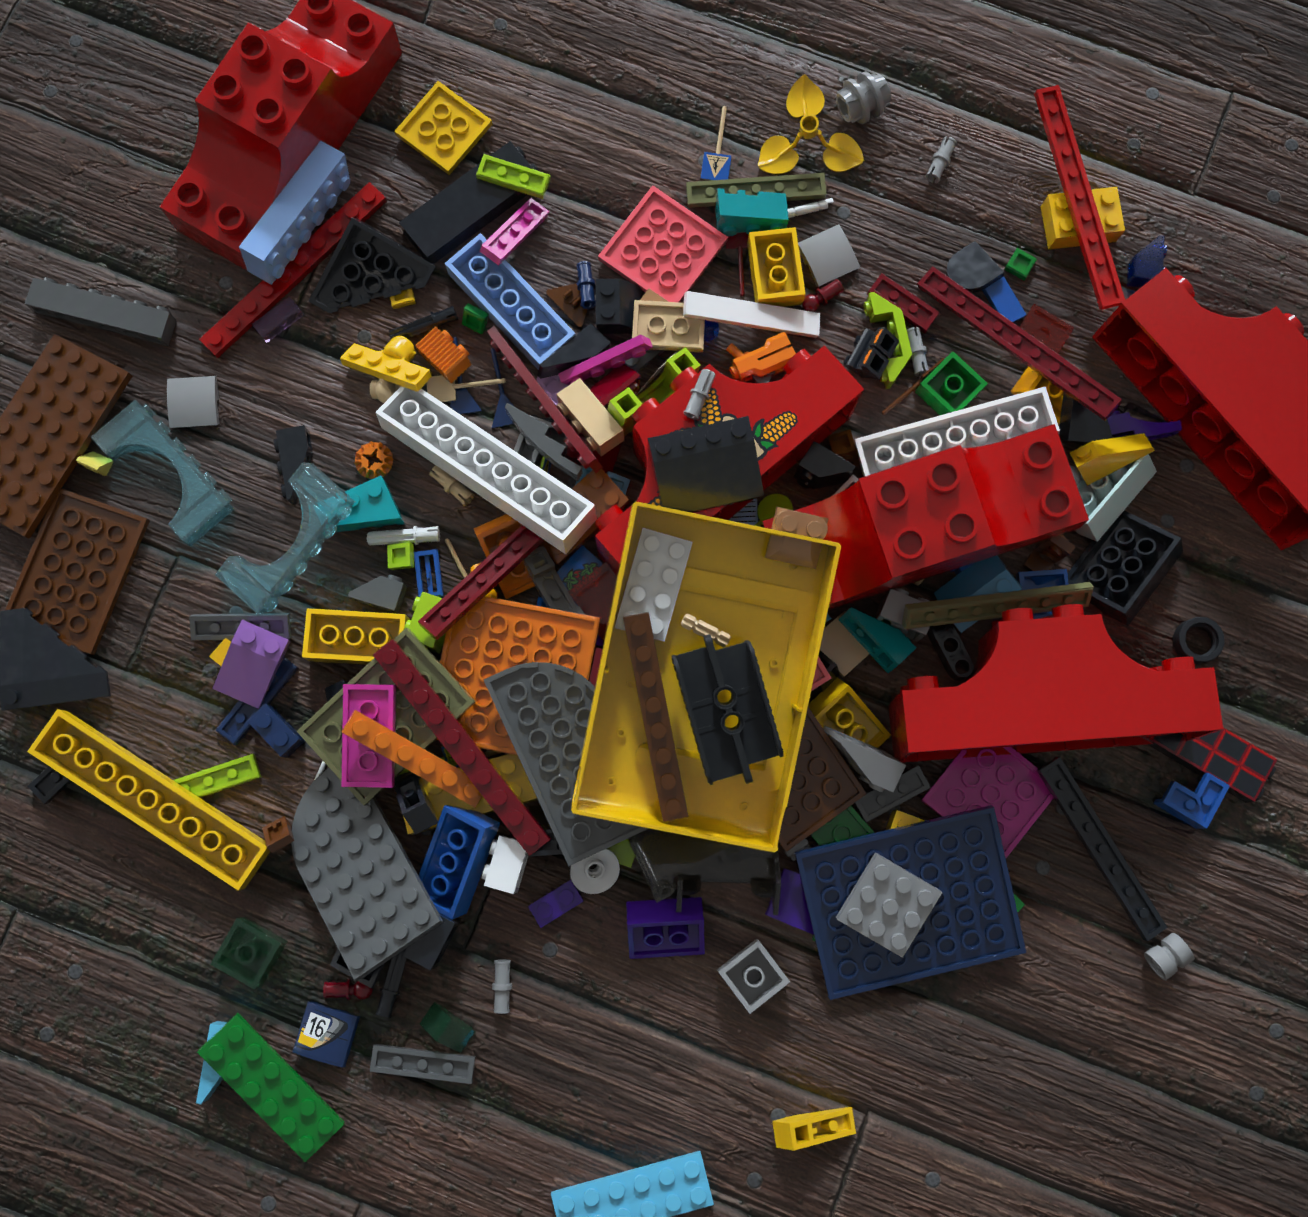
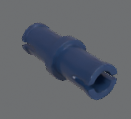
(586, 285)

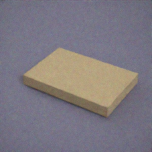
(667, 327)

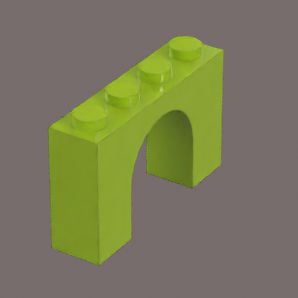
(626, 403)

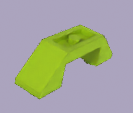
(881, 310)

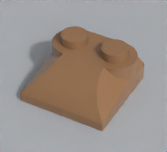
(796, 550)

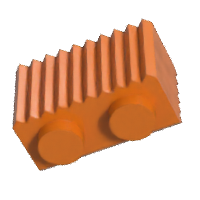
(443, 354)

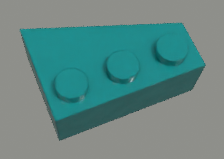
(749, 212)
(372, 507)

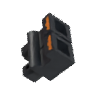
(871, 353)

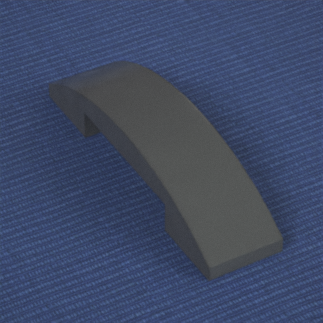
(548, 581)

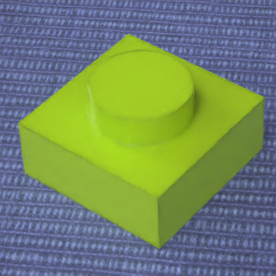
(400, 556)

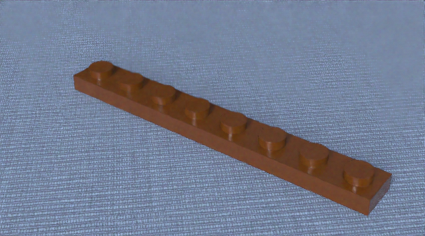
(655, 716)

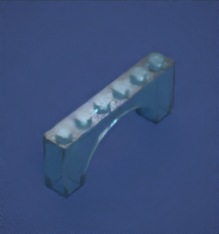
(201, 501)
(322, 509)

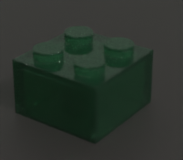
(249, 952)

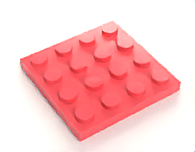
(662, 246)

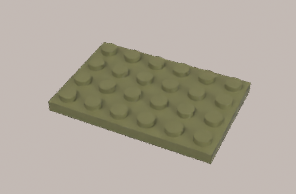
(324, 728)

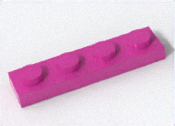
(514, 231)
(612, 358)

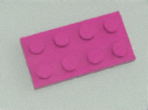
(359, 763)

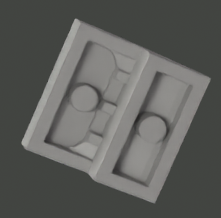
(828, 255)
(192, 401)

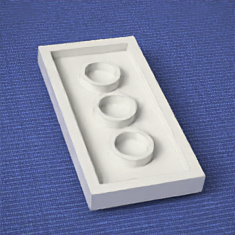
(655, 580)

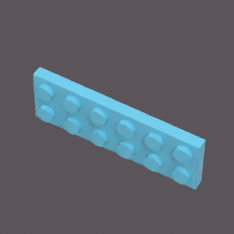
(646, 1191)

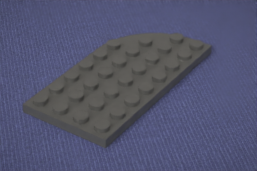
(547, 723)
(359, 876)

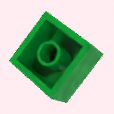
(951, 385)

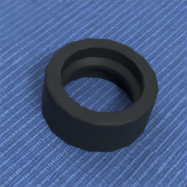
(1215, 632)

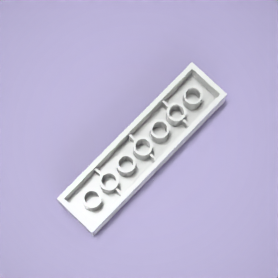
(966, 427)

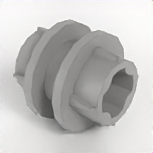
(863, 97)

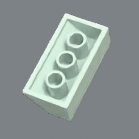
(1111, 495)

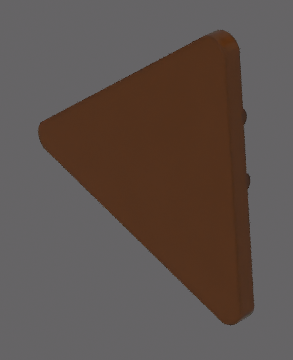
(569, 301)

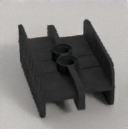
(755, 737)

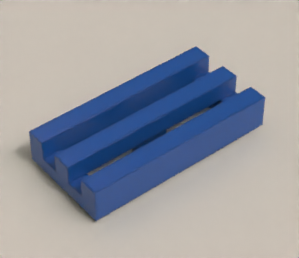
(435, 552)

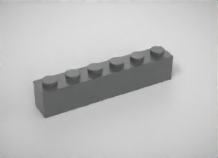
(101, 311)

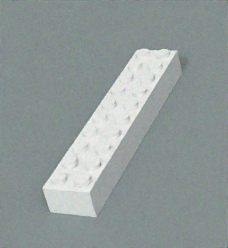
(488, 467)

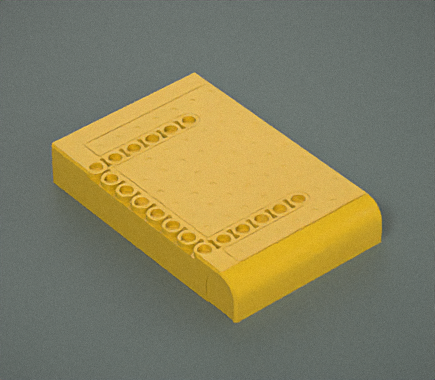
(751, 599)

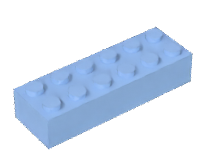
(295, 213)
(510, 302)

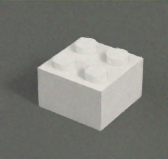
(506, 865)

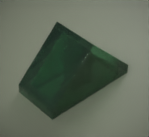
(447, 1028)

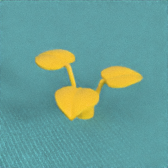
(808, 101)

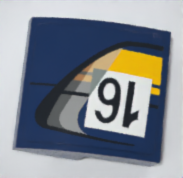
(326, 1034)

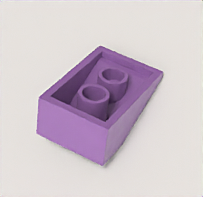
(251, 664)

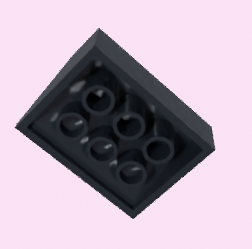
(706, 466)
(1126, 565)

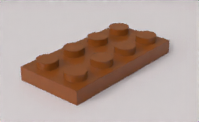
(604, 494)

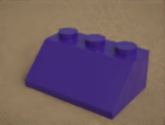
(661, 931)

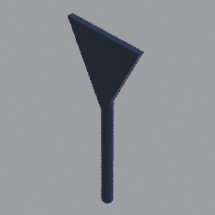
(464, 401)
(501, 418)

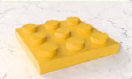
(443, 127)

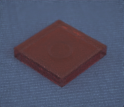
(1046, 328)

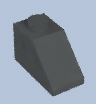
(381, 593)

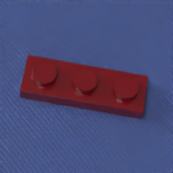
(914, 309)

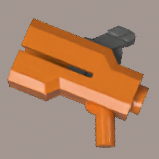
(762, 362)

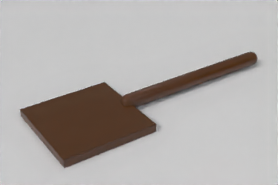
(910, 390)

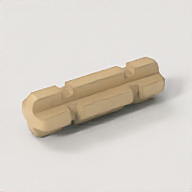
(703, 628)

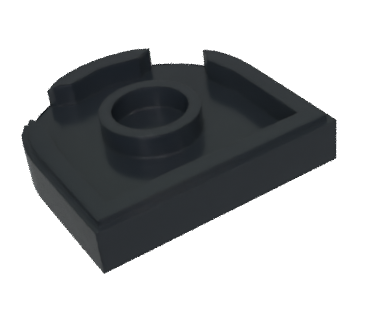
(973, 268)

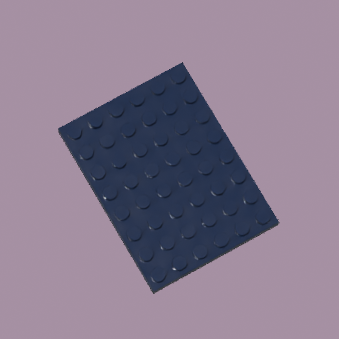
(967, 926)

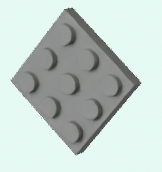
(888, 905)

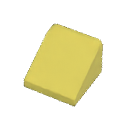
(95, 463)

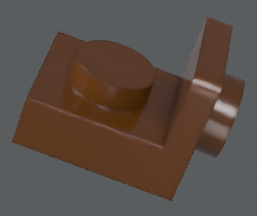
(844, 446)
(278, 834)

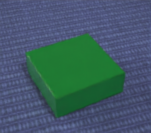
(1020, 264)
(475, 318)

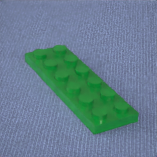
(271, 1087)

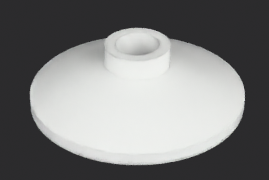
(598, 879)

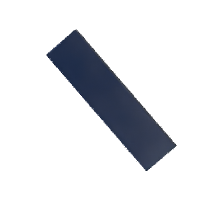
(235, 723)

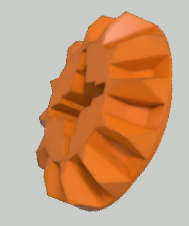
(368, 450)

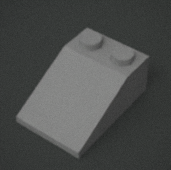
(873, 764)

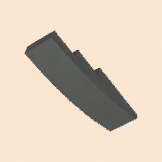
(538, 436)

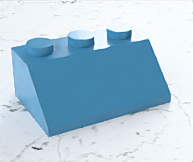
(981, 578)

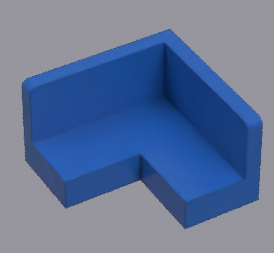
(1194, 807)

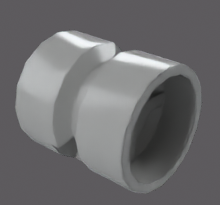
(1171, 954)

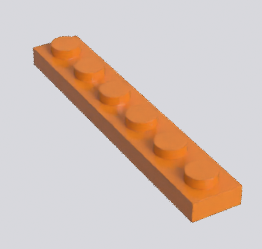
(411, 757)

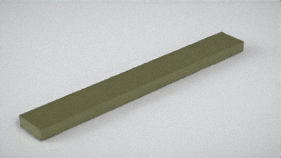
(992, 605)

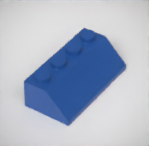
(457, 859)

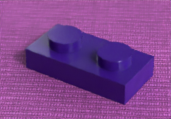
(555, 903)

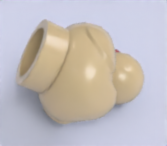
(382, 389)

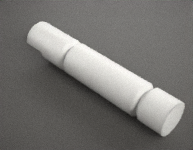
(809, 208)

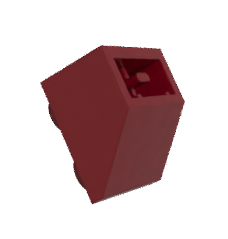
(615, 383)

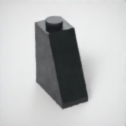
(1080, 423)

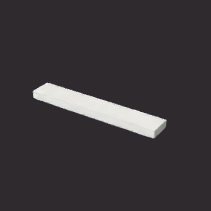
(751, 314)

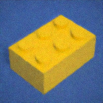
(1059, 224)
(776, 267)

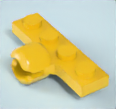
(389, 364)

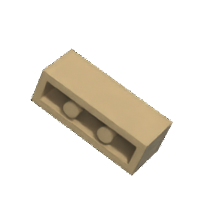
(589, 417)

